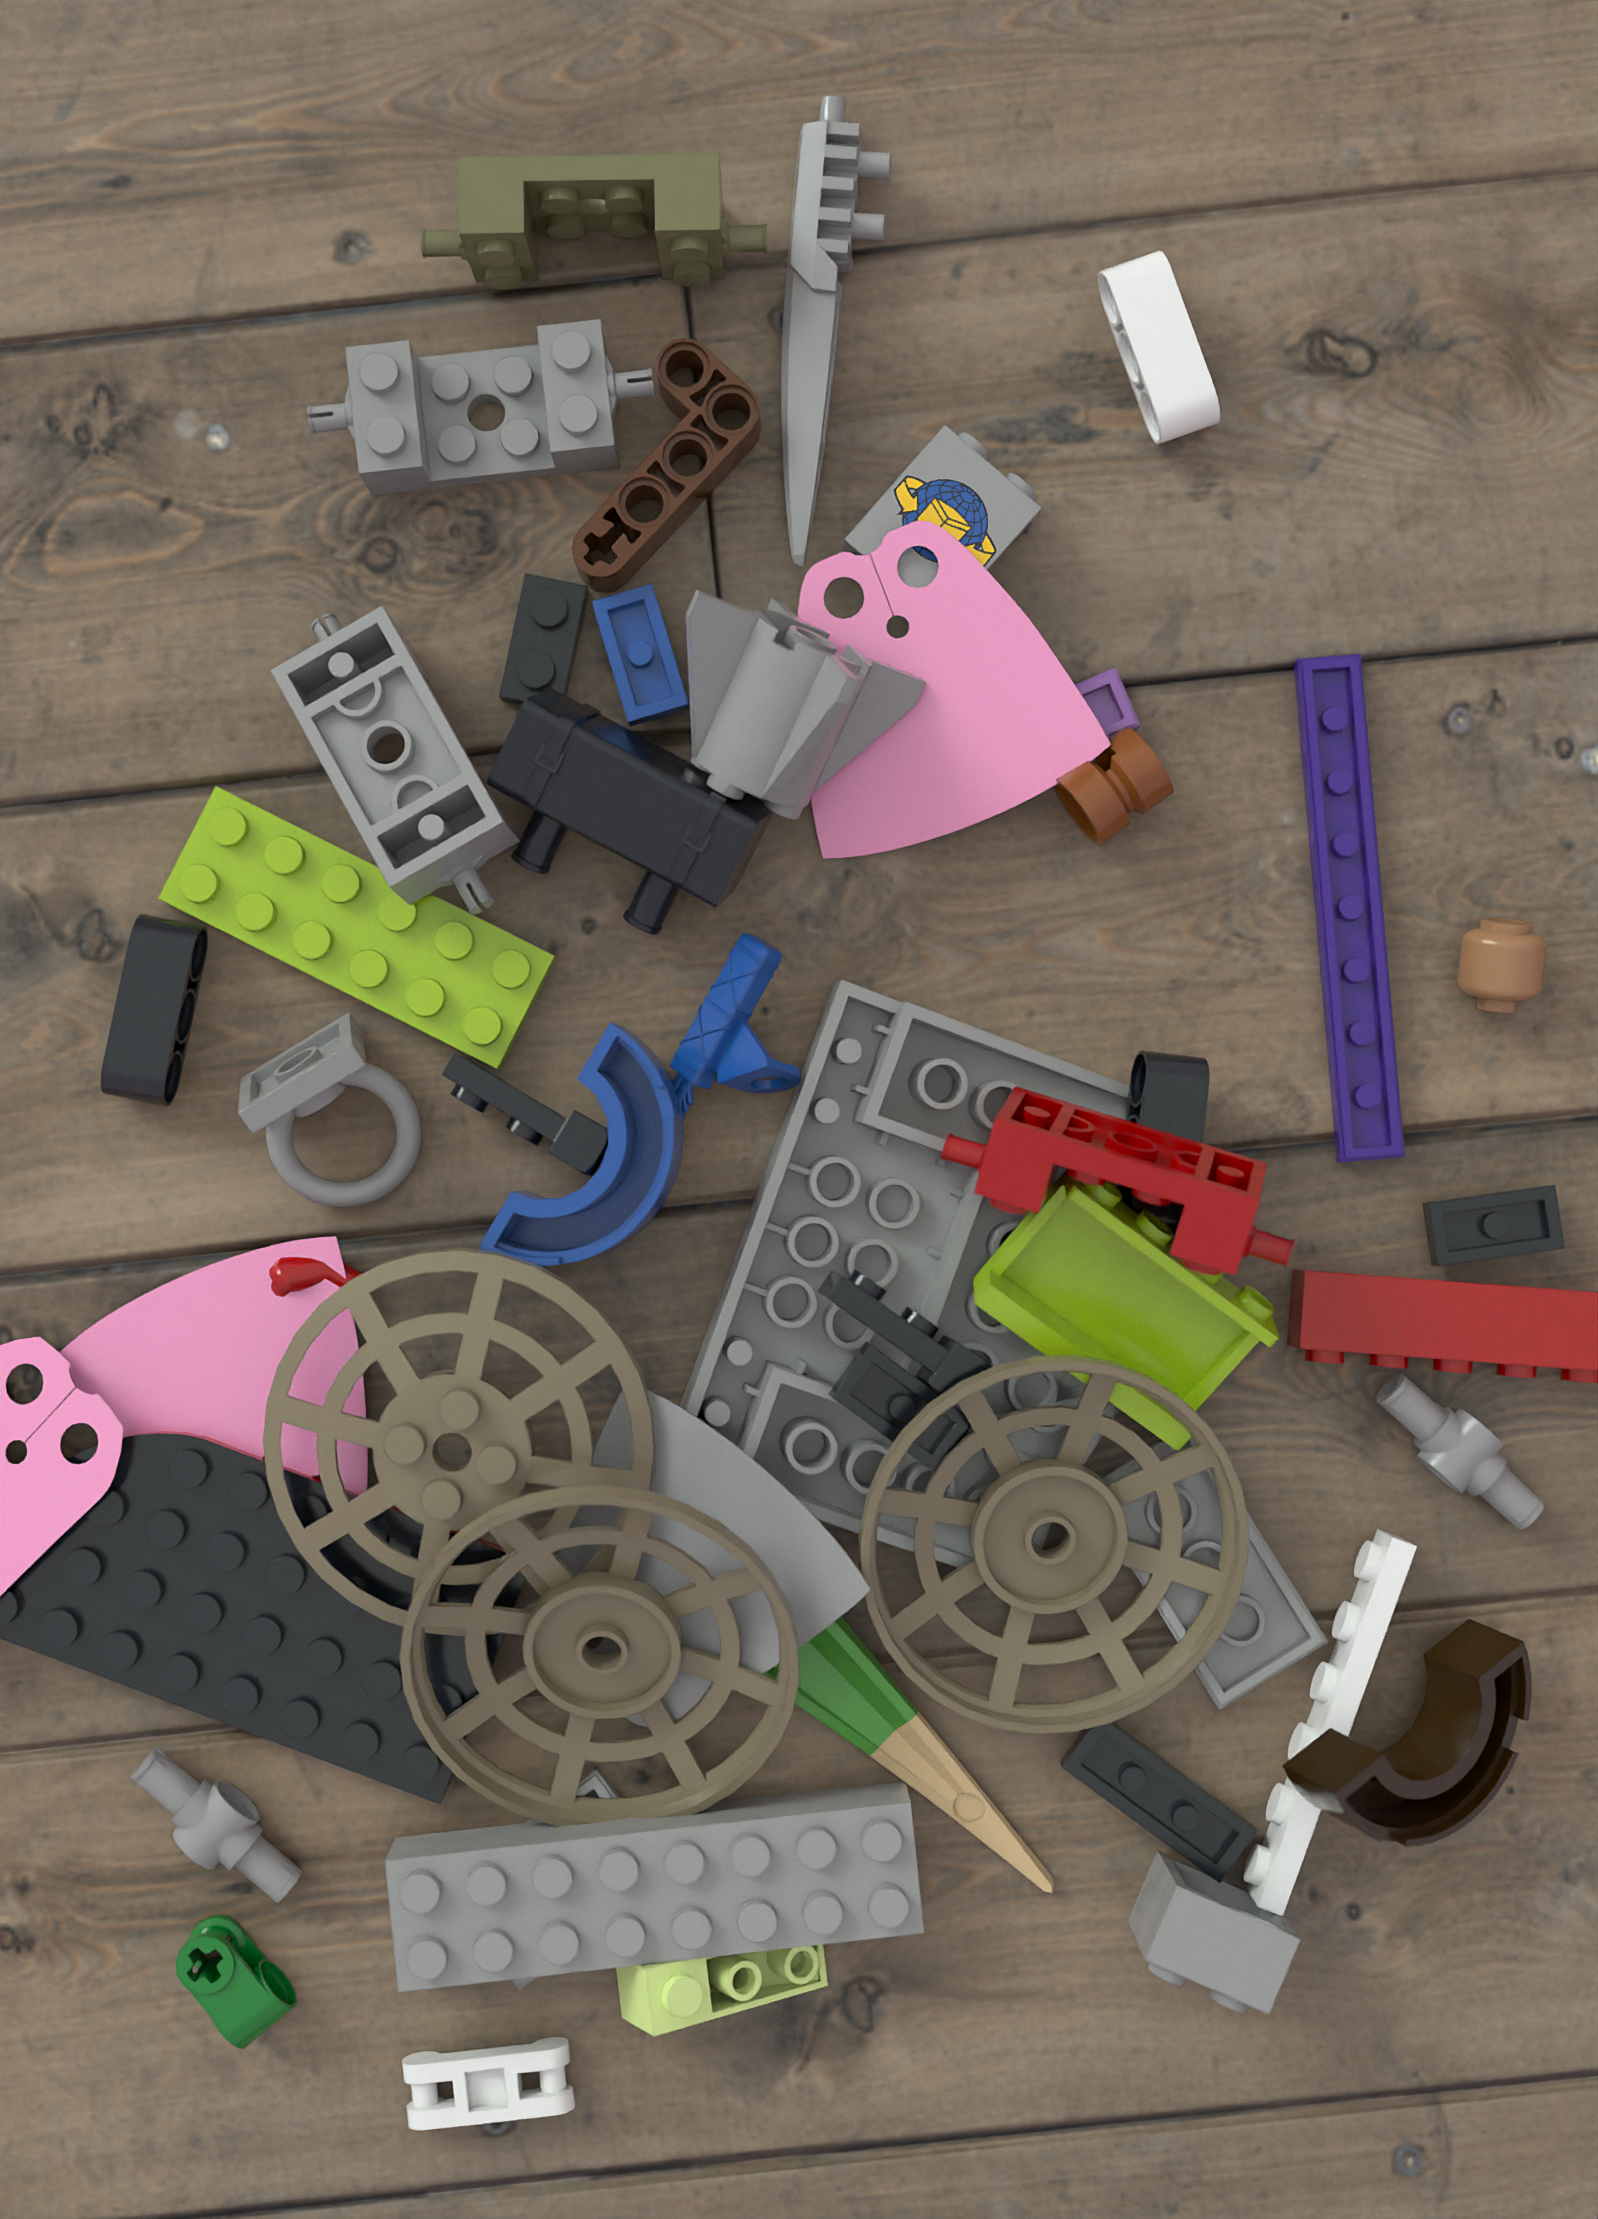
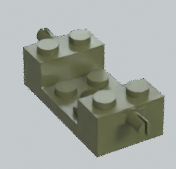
(516, 196)

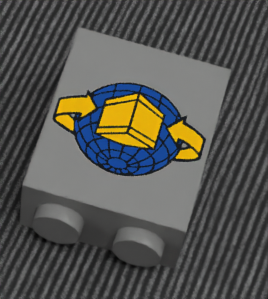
(956, 491)

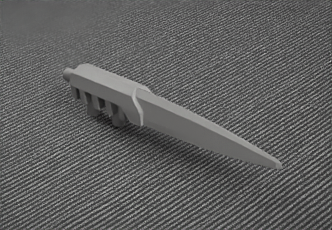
(819, 248)

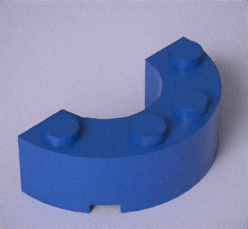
(634, 1174)

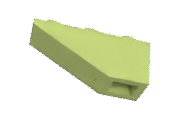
(702, 1989)

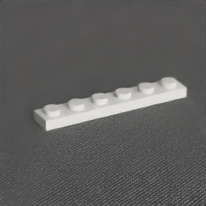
(1337, 1696)

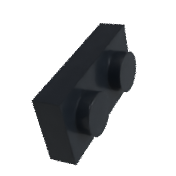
(543, 638)
(1493, 1225)
(891, 1398)

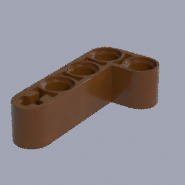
(655, 478)

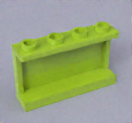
(1103, 1287)

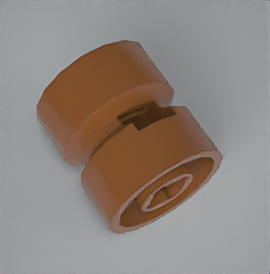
(1116, 783)

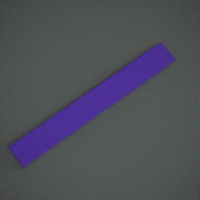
(1349, 908)

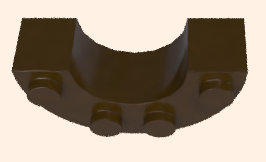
(1447, 1759)

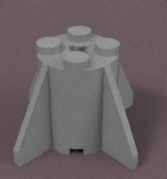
(779, 704)

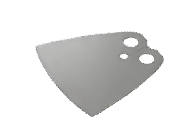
(727, 1484)

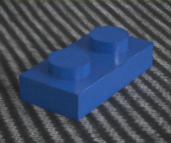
(640, 655)

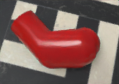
(301, 1273)

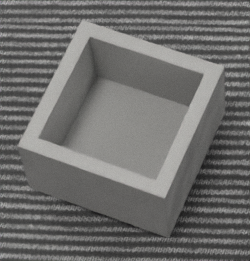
(1211, 1935)

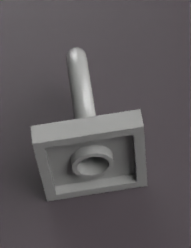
(308, 1080)

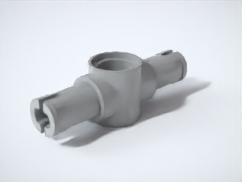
(1460, 1451)
(216, 1824)

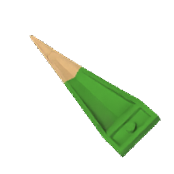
(863, 1704)

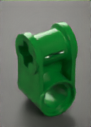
(239, 1989)

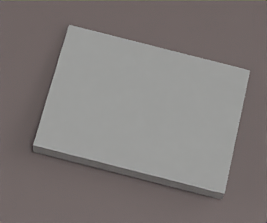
(867, 1191)

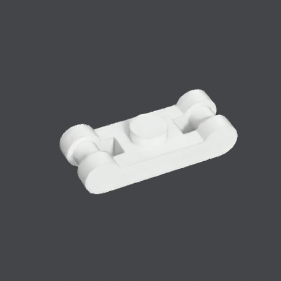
(488, 2084)

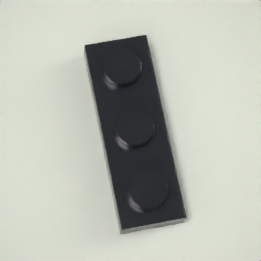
(1159, 1798)

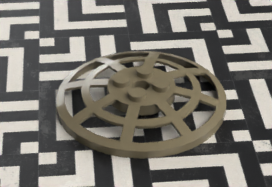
(444, 1403)
(1071, 1572)
(596, 1683)

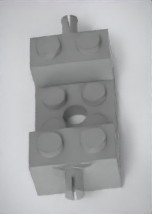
(417, 412)
(430, 810)

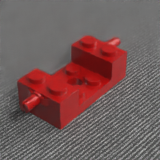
(1216, 1186)

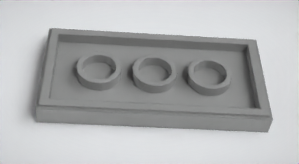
(1269, 1621)

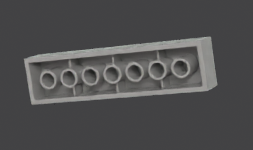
(653, 1888)

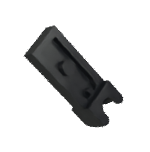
(575, 1139)
(942, 1362)

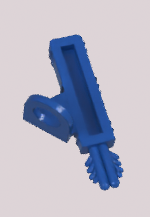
(720, 1037)

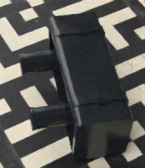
(627, 798)

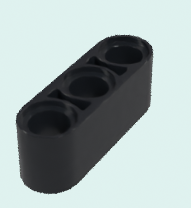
(154, 1010)
(1172, 1097)

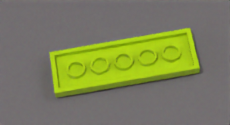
(353, 931)

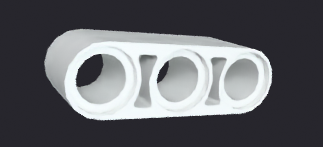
(1158, 347)

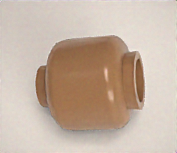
(1501, 963)

